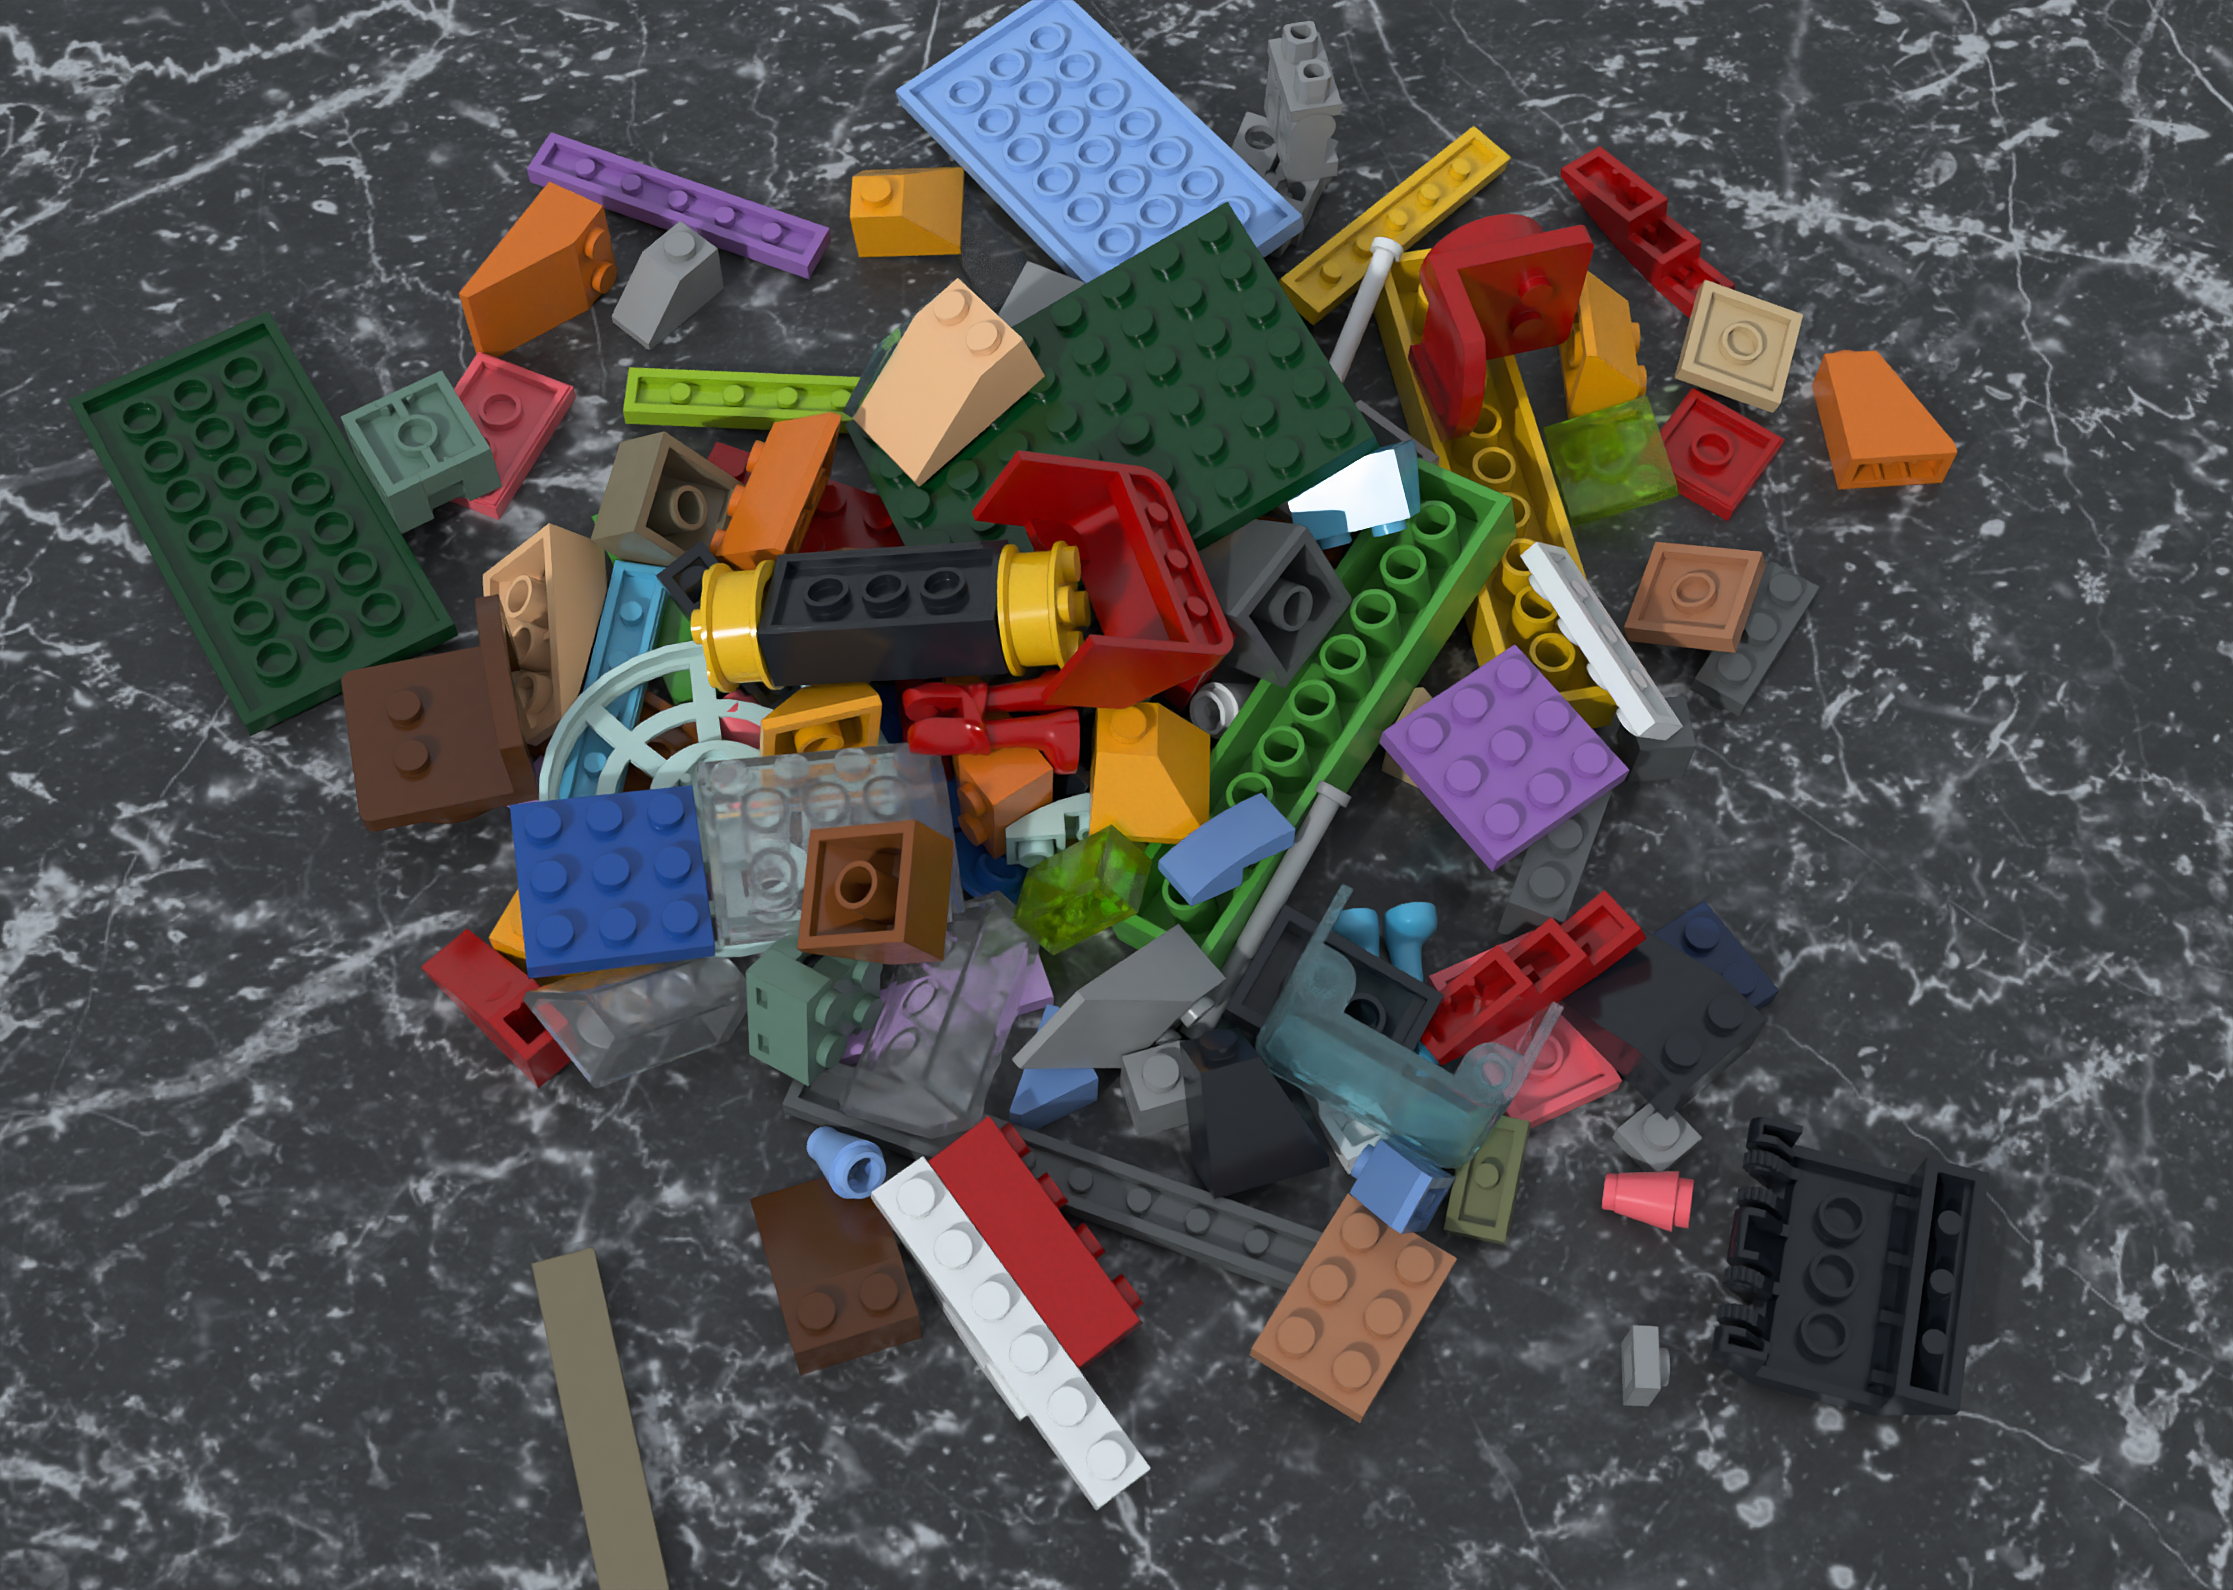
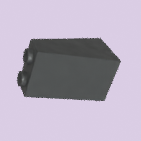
(1274, 596)

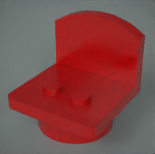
(1492, 295)

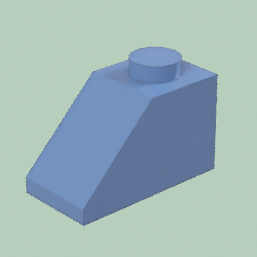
(1399, 1186)

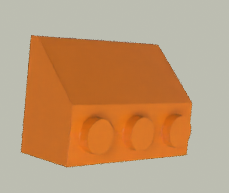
(781, 494)

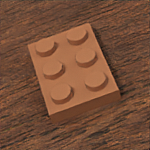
(1352, 1309)

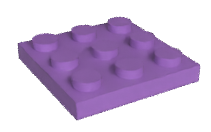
(1503, 757)

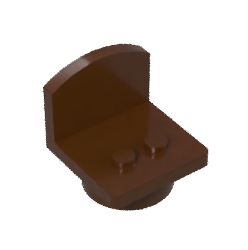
(440, 732)

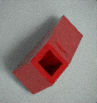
(492, 997)

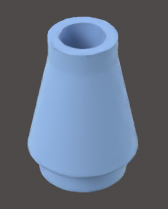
(848, 1162)

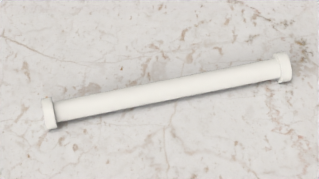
(1384, 254)

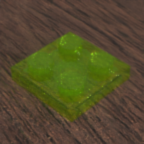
(1610, 461)

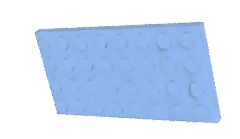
(1085, 141)

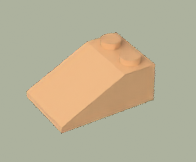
(946, 382)

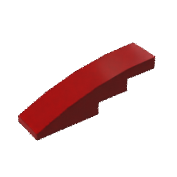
(1639, 227)
(1541, 969)

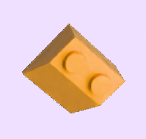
(1601, 352)

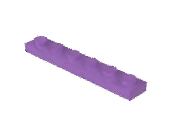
(668, 198)

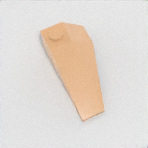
(553, 606)

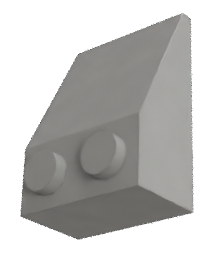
(1128, 1007)

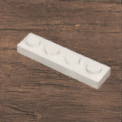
(1591, 628)

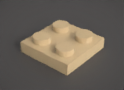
(1738, 346)

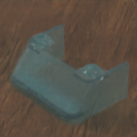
(1379, 1080)

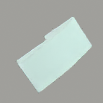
(1046, 830)

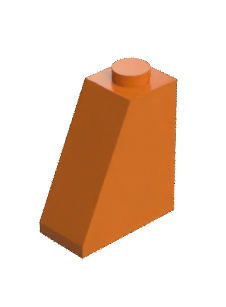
(1877, 425)

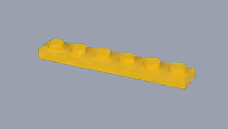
(1401, 215)

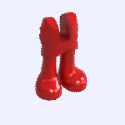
(954, 723)

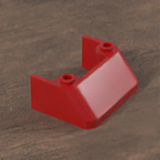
(1135, 565)

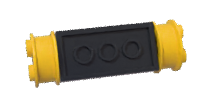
(891, 614)

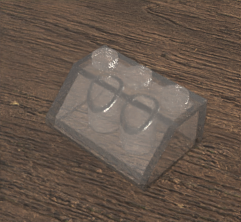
(641, 1014)

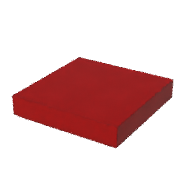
(1716, 453)

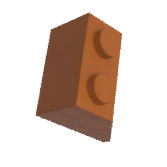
(877, 893)

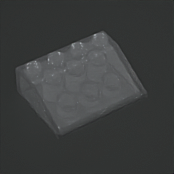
(761, 817)

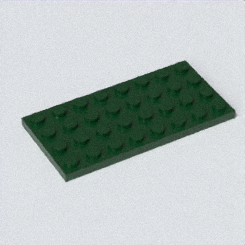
(261, 521)

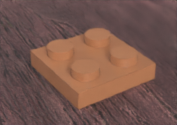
(1695, 597)

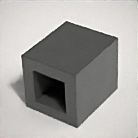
(1655, 758)

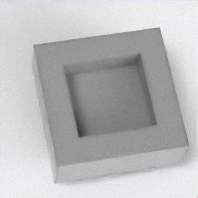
(1654, 1141)
(1643, 1365)

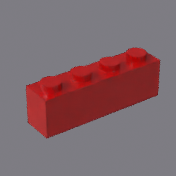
(1036, 1242)

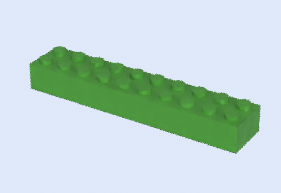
(1331, 715)

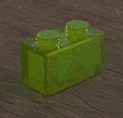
(1082, 890)

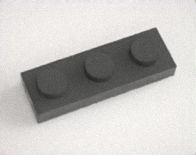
(1775, 613)

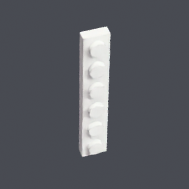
(1010, 1333)

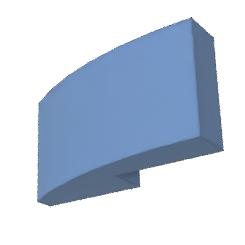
(1217, 852)

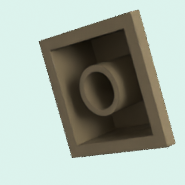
(661, 501)

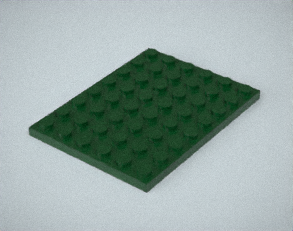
(1162, 366)

